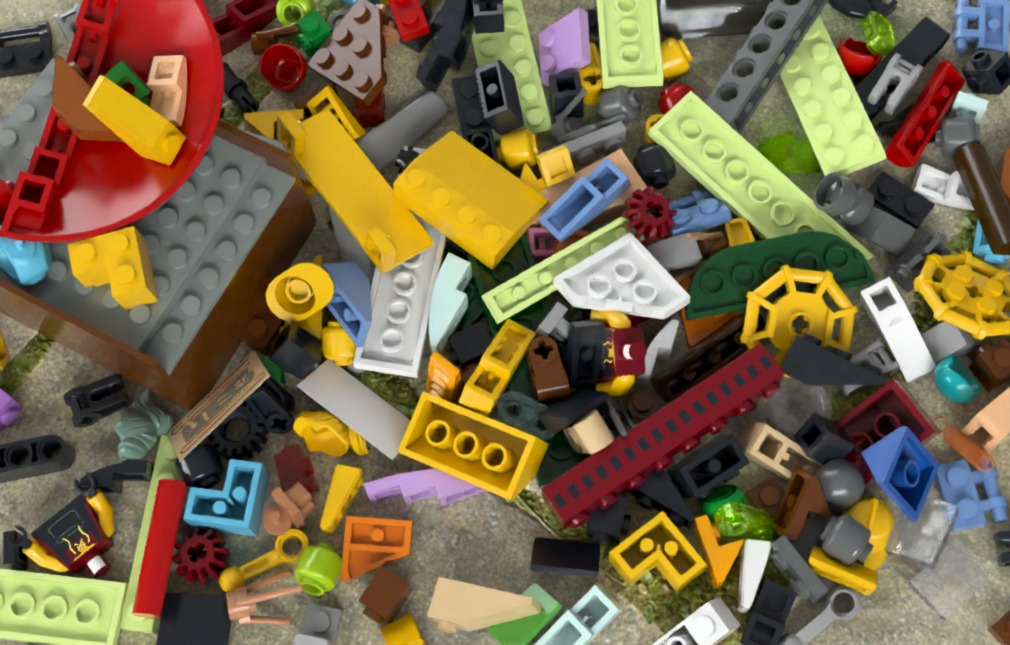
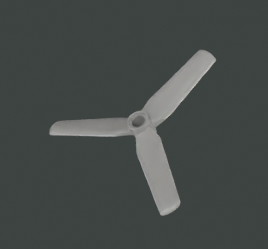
(381, 148)

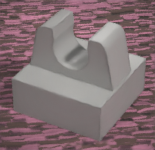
(555, 324)

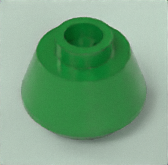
(721, 496)

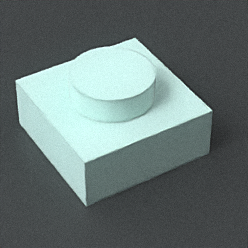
(968, 105)

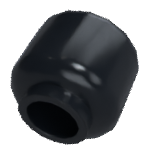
(654, 165)
(200, 467)

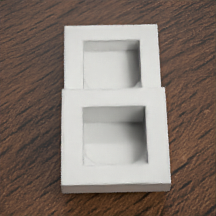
(941, 187)
(659, 348)

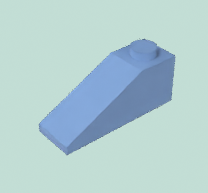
(350, 299)

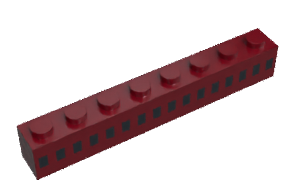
(662, 436)

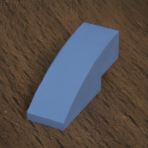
(585, 200)

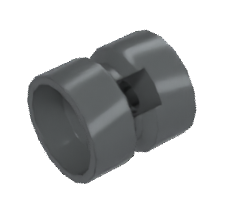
(843, 199)

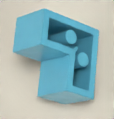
(237, 506)

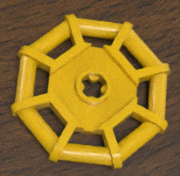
(956, 287)
(795, 303)

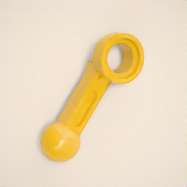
(237, 577)

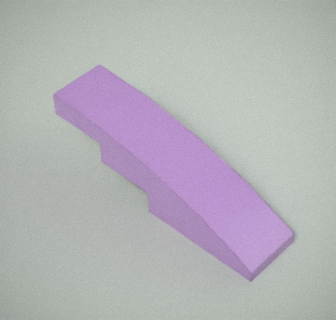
(421, 485)

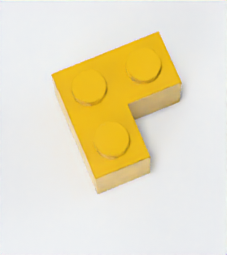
(118, 260)
(658, 546)

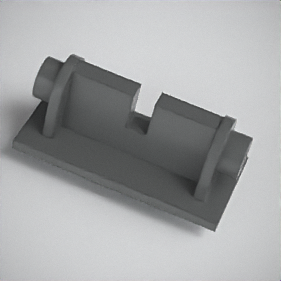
(911, 262)

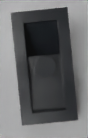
(582, 352)

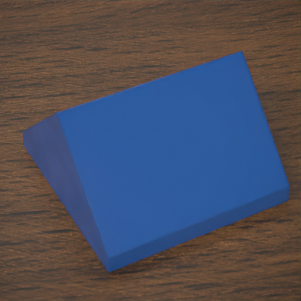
(903, 469)

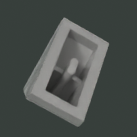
(949, 339)

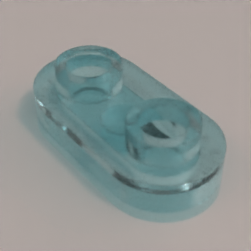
(527, 416)

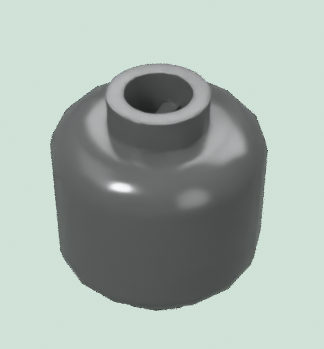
(618, 101)
(956, 133)
(846, 540)

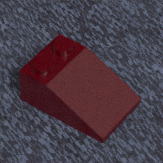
(881, 415)

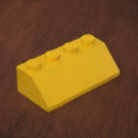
(472, 447)

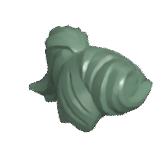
(141, 427)

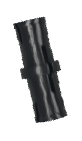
(237, 90)

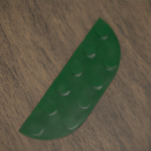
(729, 274)

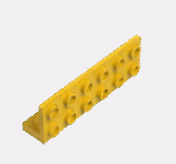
(353, 188)

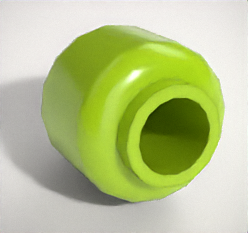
(293, 10)
(318, 568)

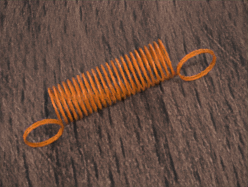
(959, 442)

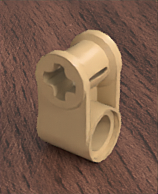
(589, 434)

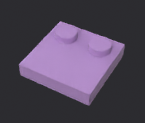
(564, 45)

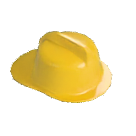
(299, 292)
(880, 520)

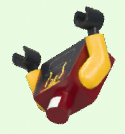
(621, 351)
(74, 535)

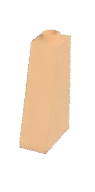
(612, 212)
(990, 424)

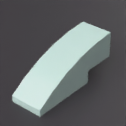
(448, 300)
(584, 620)

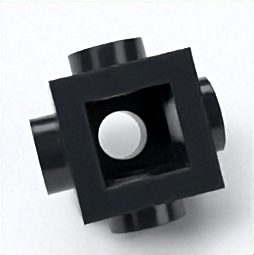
(988, 72)

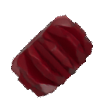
(659, 208)
(201, 544)

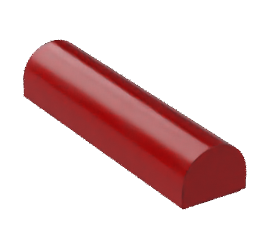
(925, 116)
(159, 549)

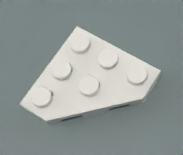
(623, 280)

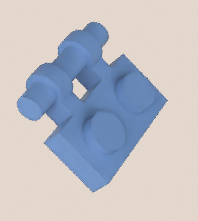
(991, 29)
(698, 213)
(957, 487)

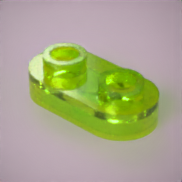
(878, 34)
(744, 522)

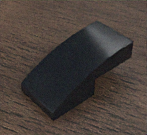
(111, 478)
(768, 614)

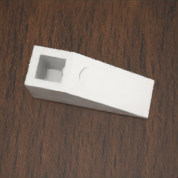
(897, 329)
(703, 627)

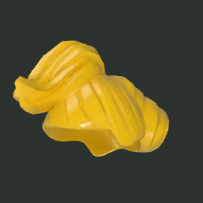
(328, 434)

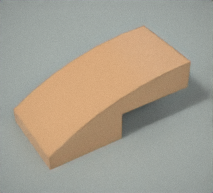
(169, 87)

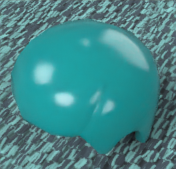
(955, 381)

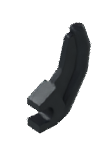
(861, 8)

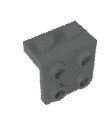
(793, 557)

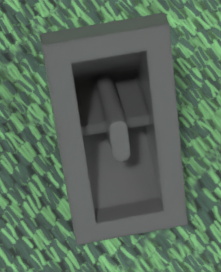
(884, 231)

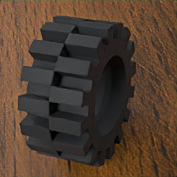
(246, 446)

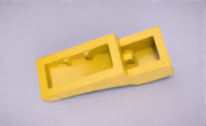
(496, 367)

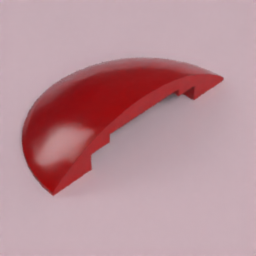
(101, 186)

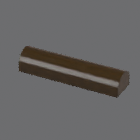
(985, 195)
(703, 359)

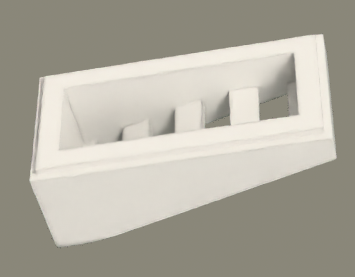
(752, 565)

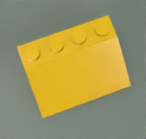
(469, 198)

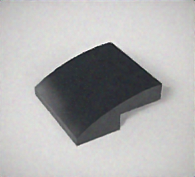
(194, 620)

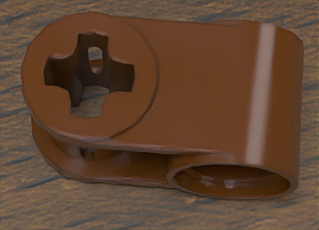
(547, 375)

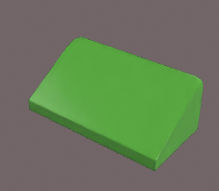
(525, 629)

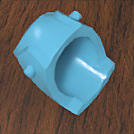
(24, 260)

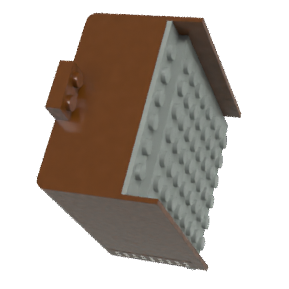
(209, 257)

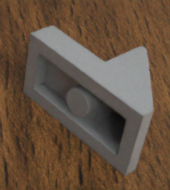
(319, 626)

